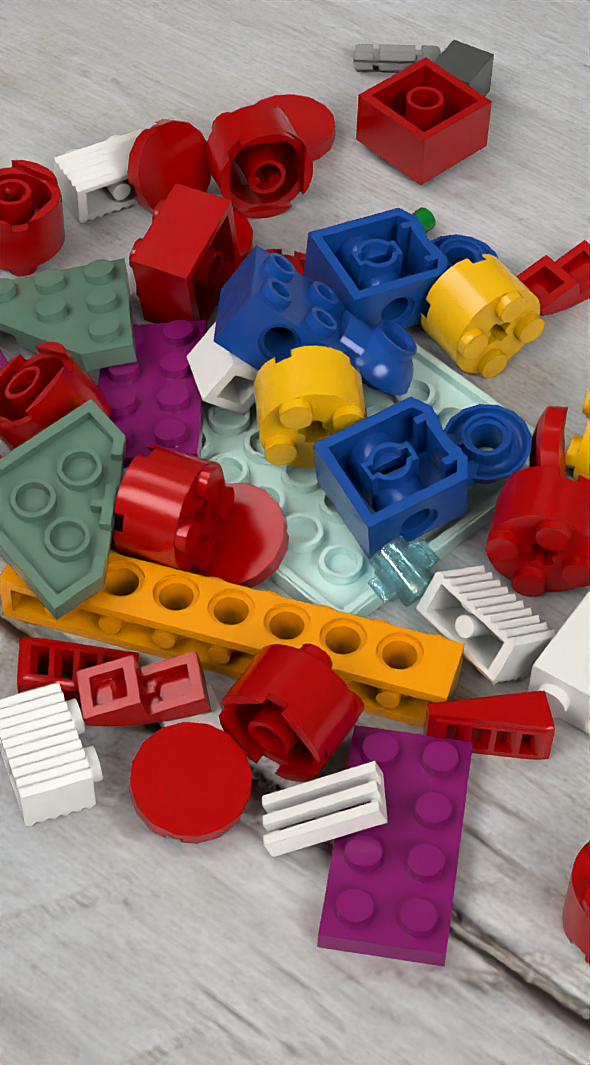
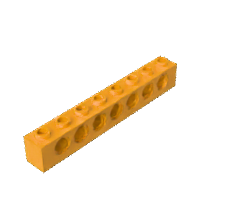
(227, 625)

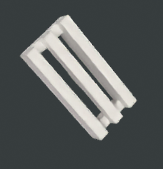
(323, 800)

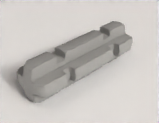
(391, 57)

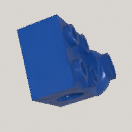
(385, 264)
(275, 309)
(409, 474)

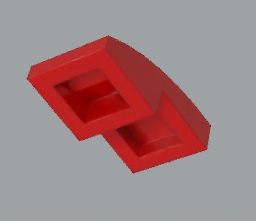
(560, 282)
(135, 695)

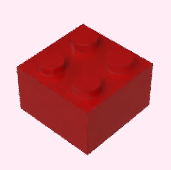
(423, 120)
(185, 256)

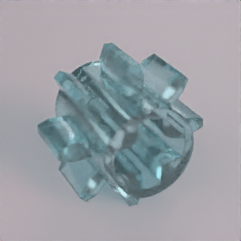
(402, 570)

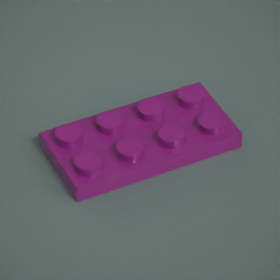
(157, 394)
(397, 880)

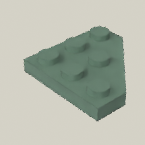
(76, 307)
(61, 506)

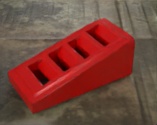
(58, 657)
(497, 725)

